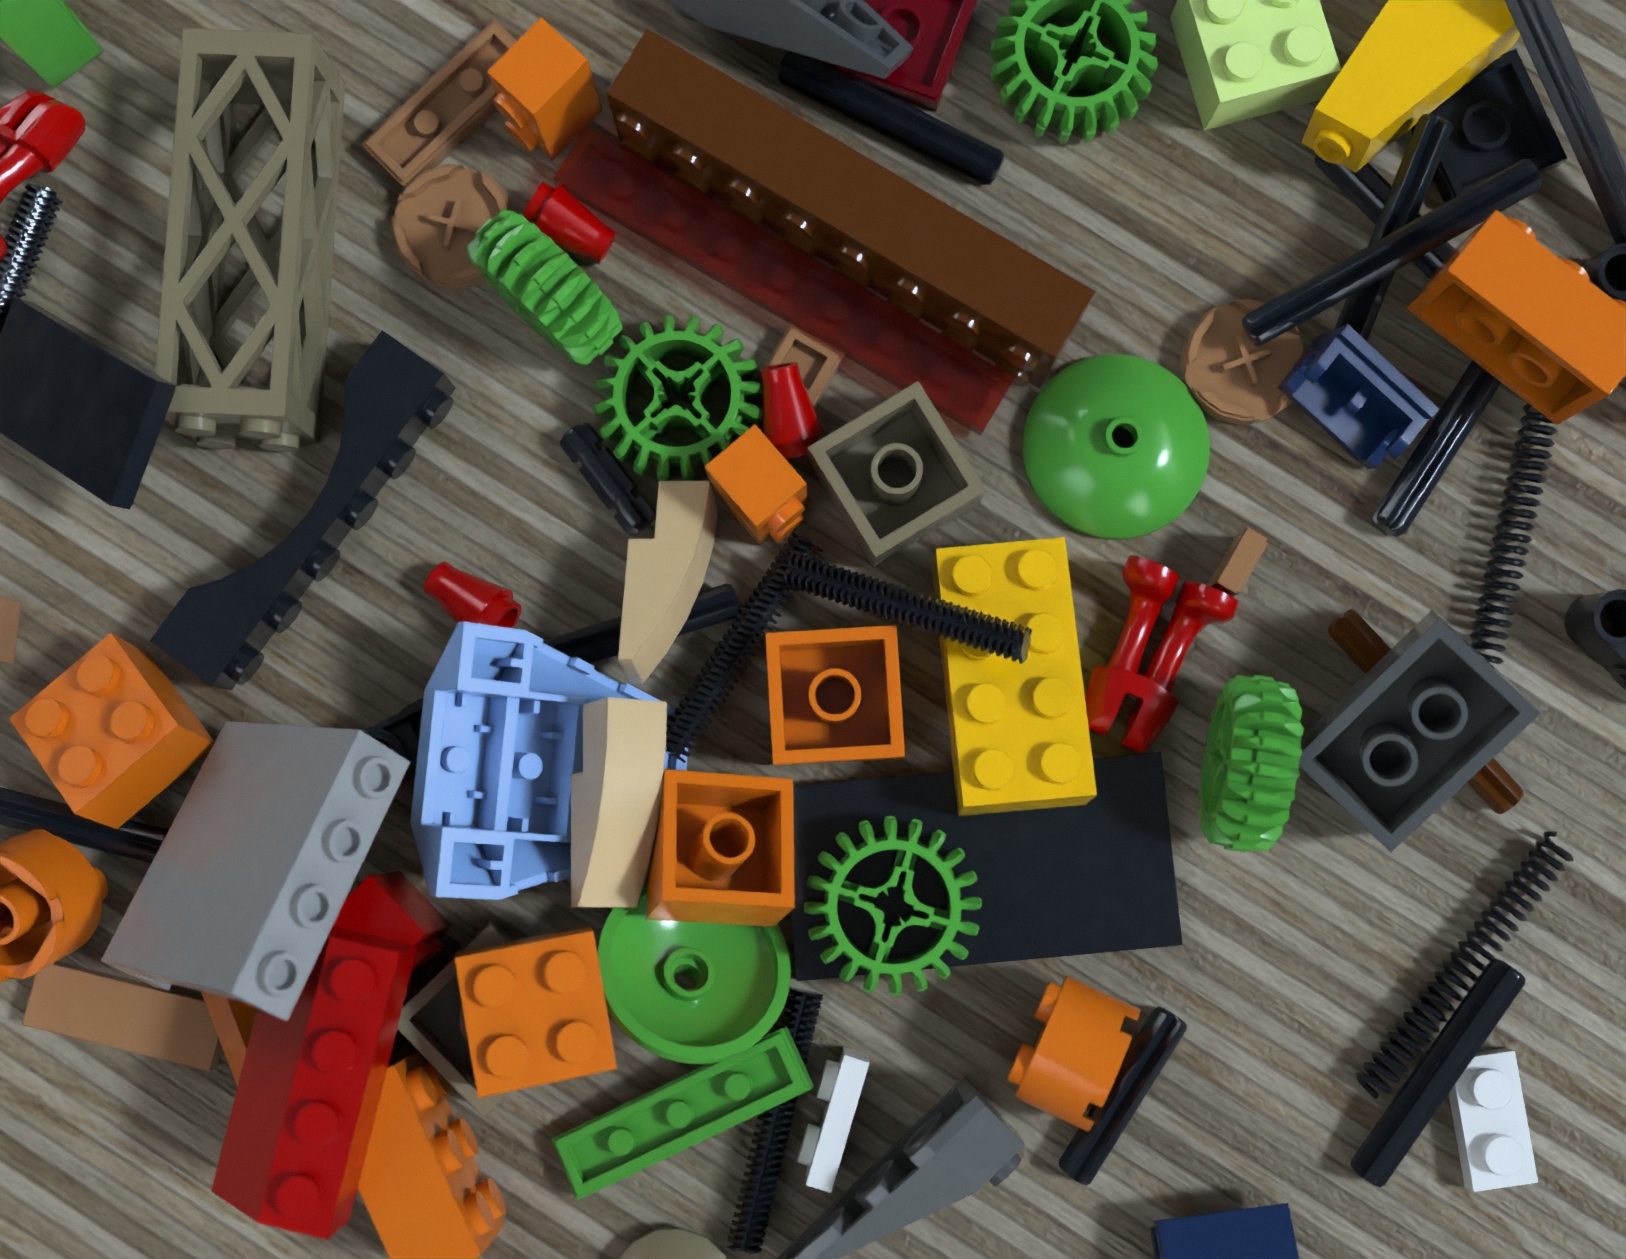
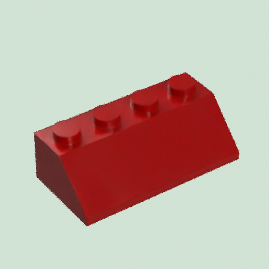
(315, 1089)

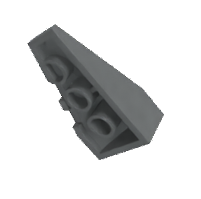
(827, 30)
(930, 1167)

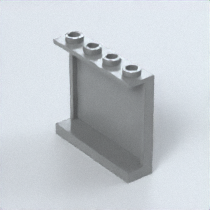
(258, 863)

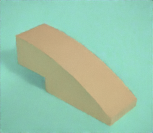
(665, 575)
(616, 800)

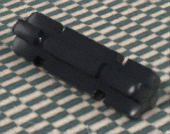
(608, 478)

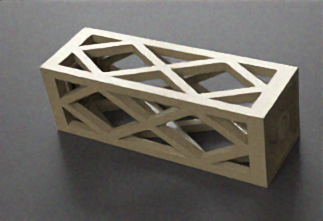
(304, 102)

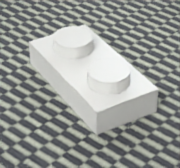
(1492, 1123)
(824, 1144)

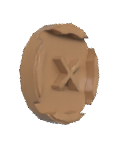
(440, 218)
(1230, 373)

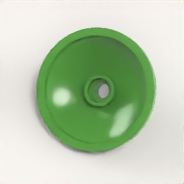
(1092, 480)
(735, 972)

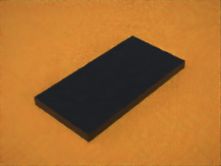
(1045, 876)

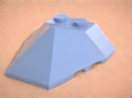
(500, 759)

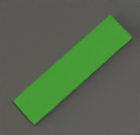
(681, 1113)

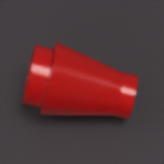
(569, 223)
(787, 411)
(471, 598)

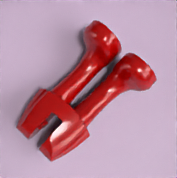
(34, 138)
(1193, 610)

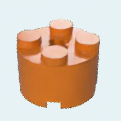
(46, 902)
(1074, 1052)

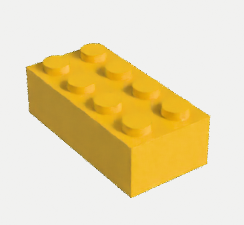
(1014, 725)

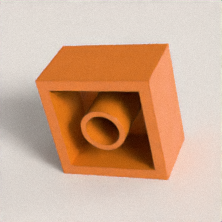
(835, 695)
(112, 732)
(722, 850)
(535, 1011)

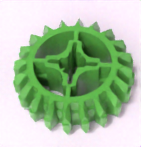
(1050, 47)
(544, 286)
(645, 361)
(1250, 763)
(947, 920)

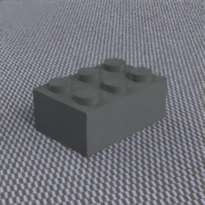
(1413, 731)

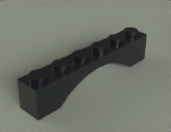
(227, 622)

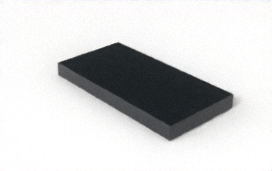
(78, 403)

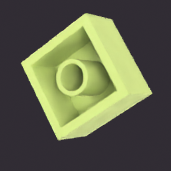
(1253, 56)

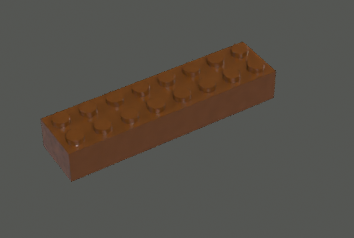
(845, 210)

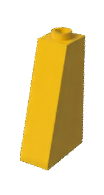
(1405, 69)

